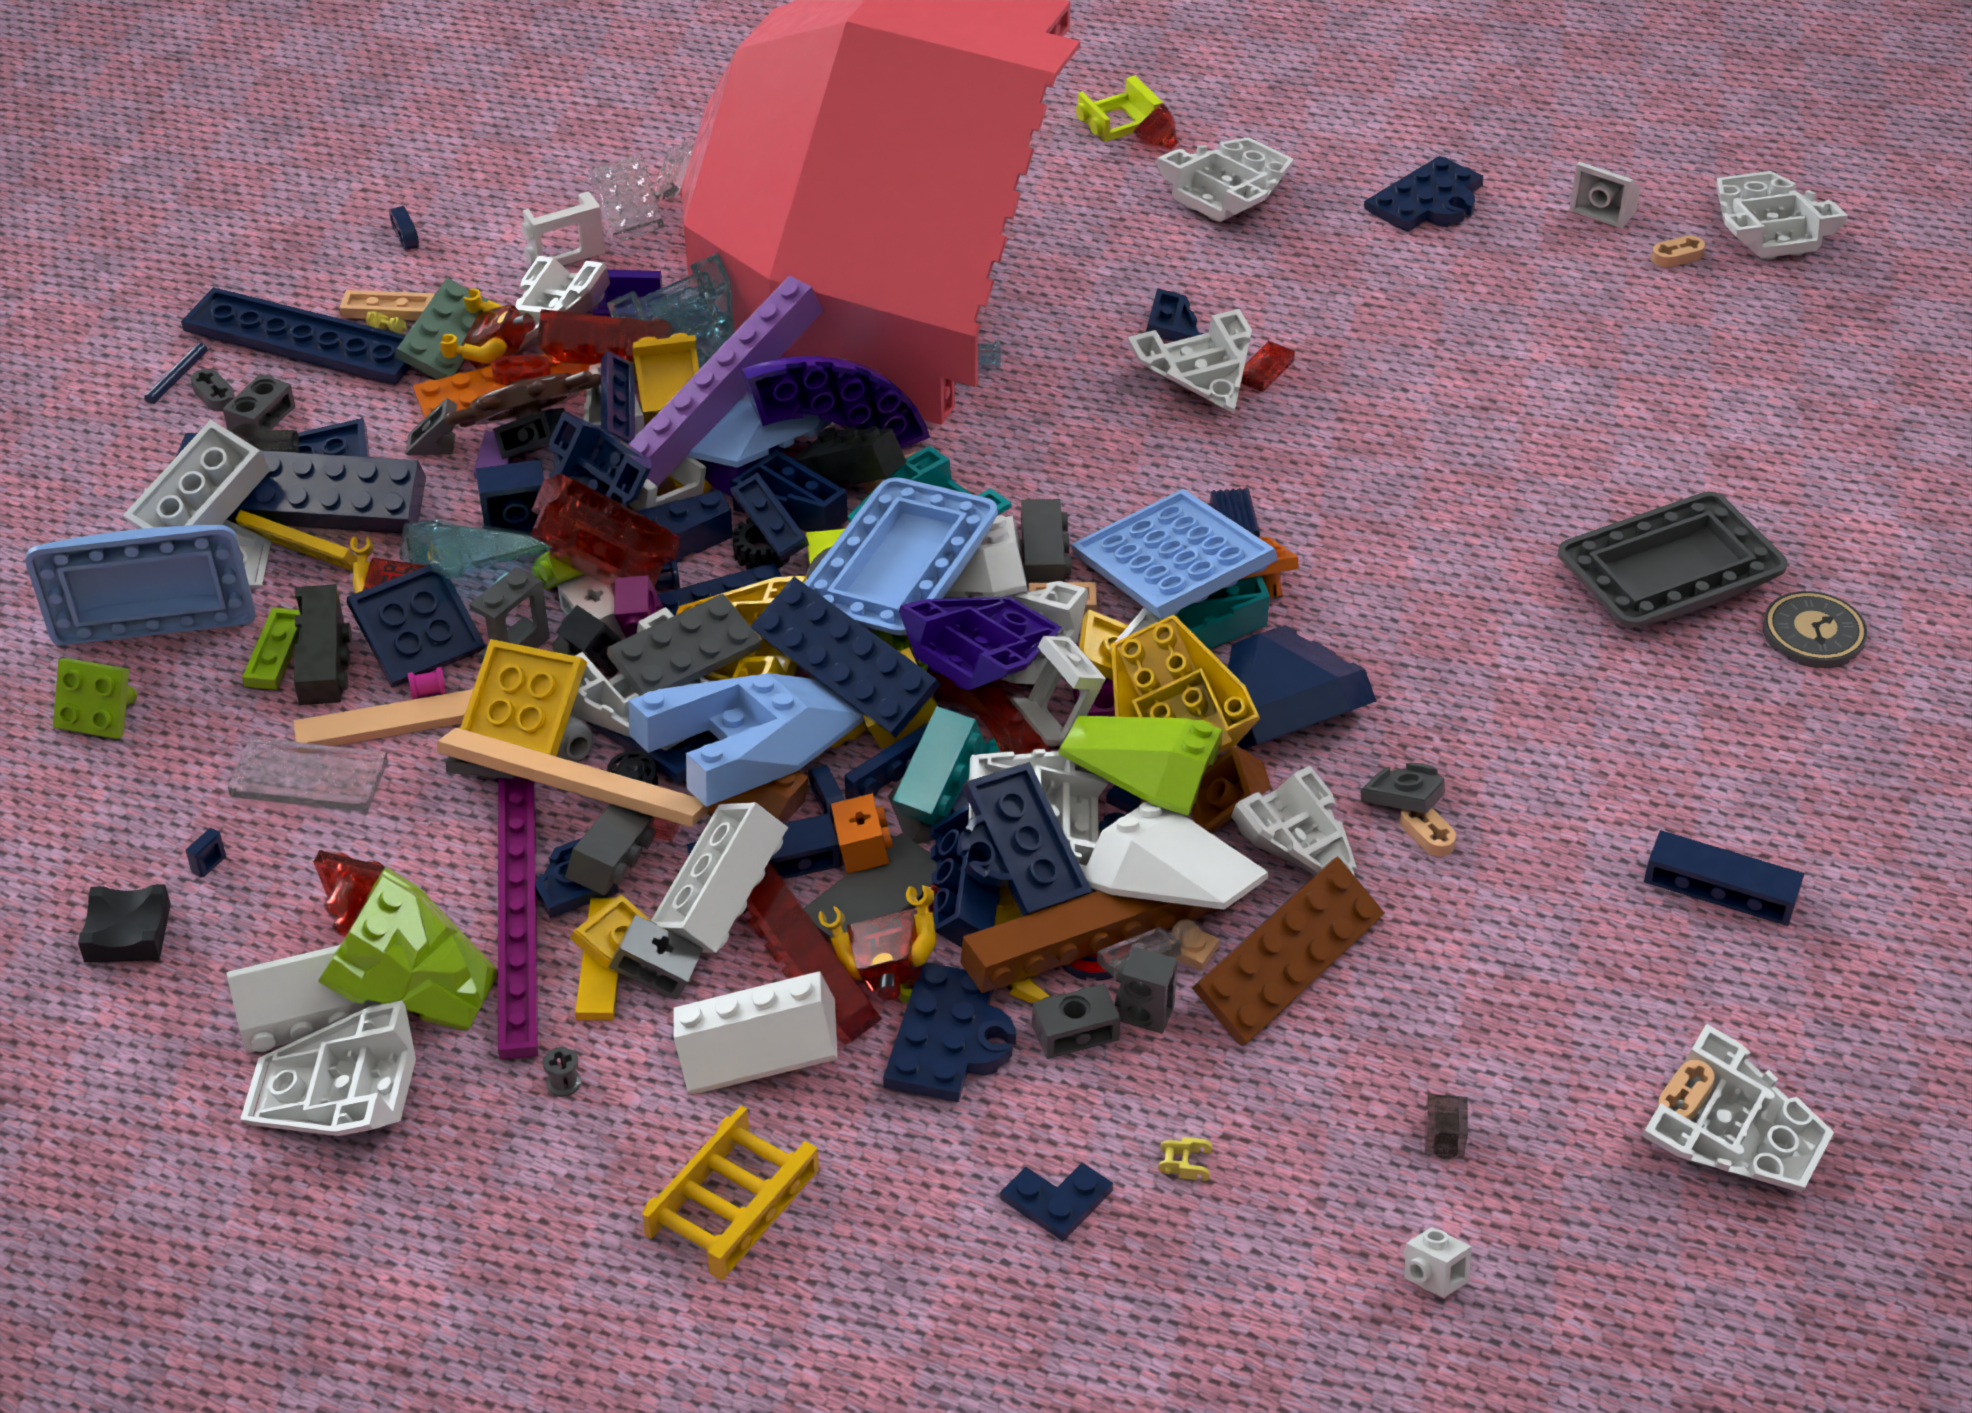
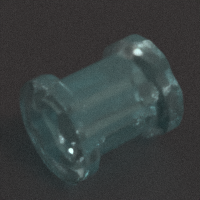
(989, 353)

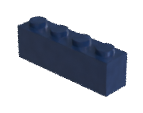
(807, 847)
(1724, 877)

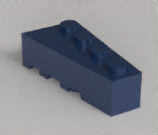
(697, 520)

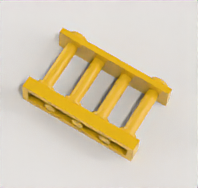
(746, 1222)

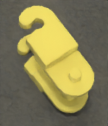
(383, 322)
(1184, 1148)

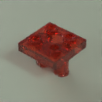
(346, 884)

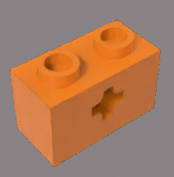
(862, 833)

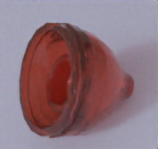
(1158, 128)

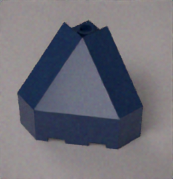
(1295, 683)

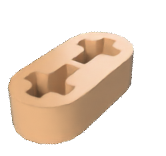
(1678, 251)
(1424, 831)
(1678, 1088)

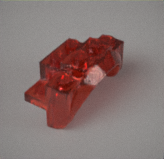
(599, 533)

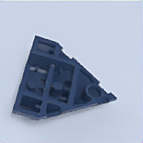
(598, 459)

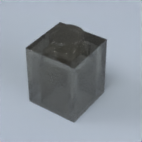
(1445, 1126)

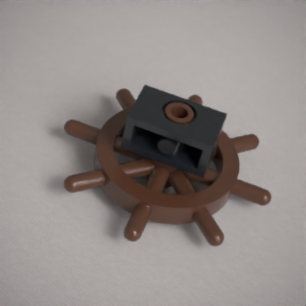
(525, 403)

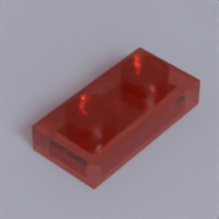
(1267, 366)

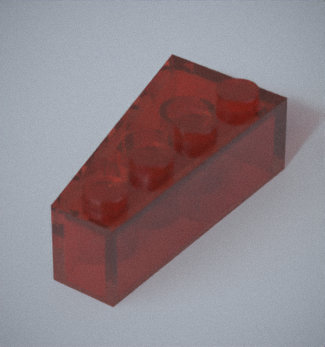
(587, 337)

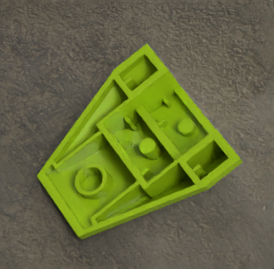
(1146, 755)

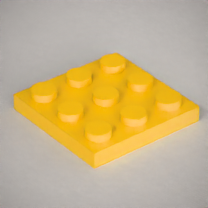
(524, 696)

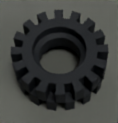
(751, 554)

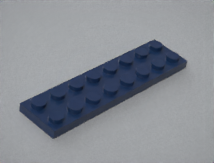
(298, 334)

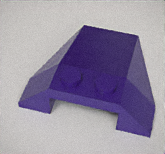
(975, 637)

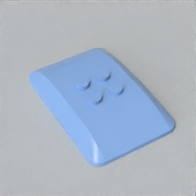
(901, 549)
(141, 583)

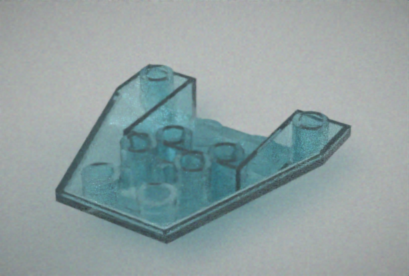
(463, 546)

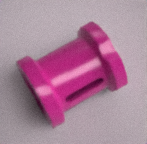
(427, 684)

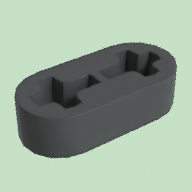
(208, 393)

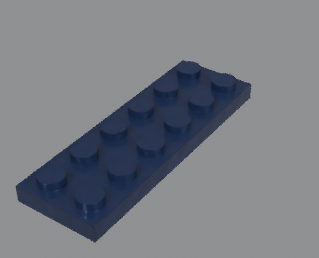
(845, 657)

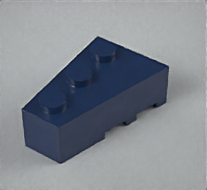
(804, 494)

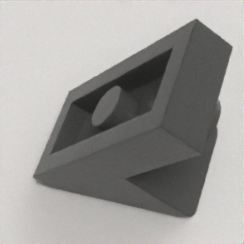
(433, 434)

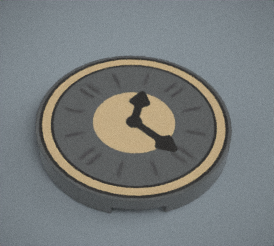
(1815, 629)

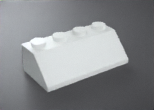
(201, 482)
(720, 874)
(285, 1000)
(756, 1033)

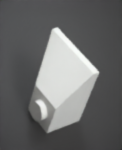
(1603, 195)

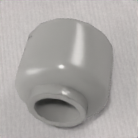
(575, 741)

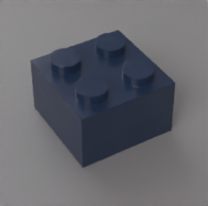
(509, 494)

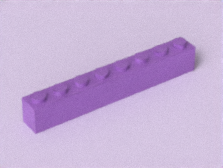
(720, 380)

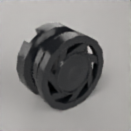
(635, 766)

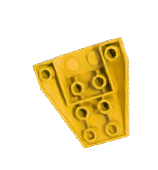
(1174, 675)

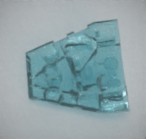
(692, 306)

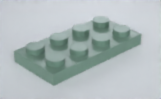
(442, 316)

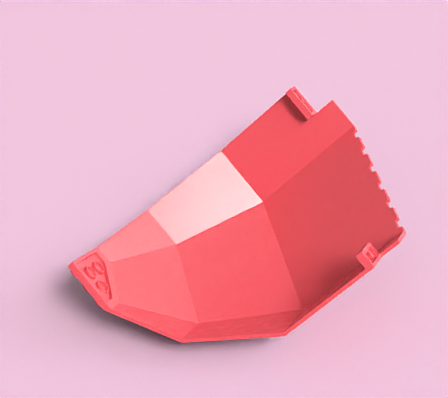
(878, 169)

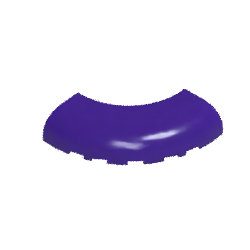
(833, 391)

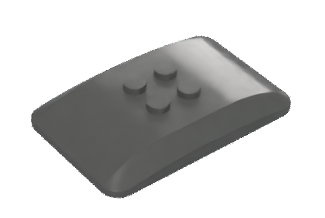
(1672, 559)

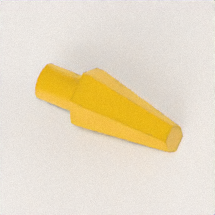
(1028, 990)

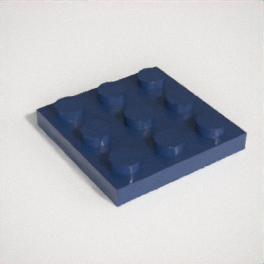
(415, 624)

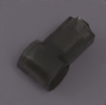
(268, 439)

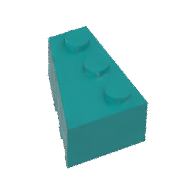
(1228, 612)
(939, 766)

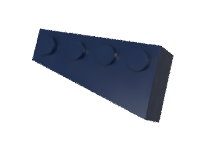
(961, 902)

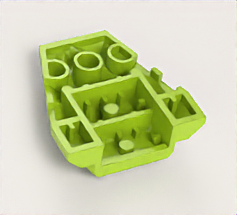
(411, 954)

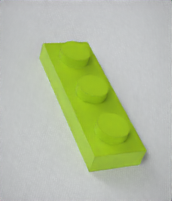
(272, 650)

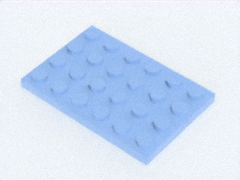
(1174, 553)

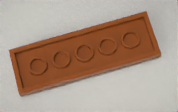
(1288, 951)

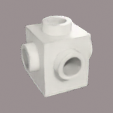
(1437, 1262)

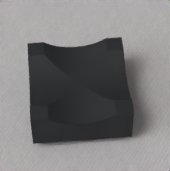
(125, 924)

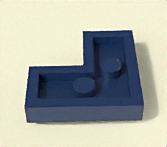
(1060, 1207)

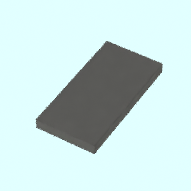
(877, 889)

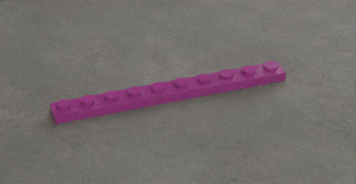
(517, 920)

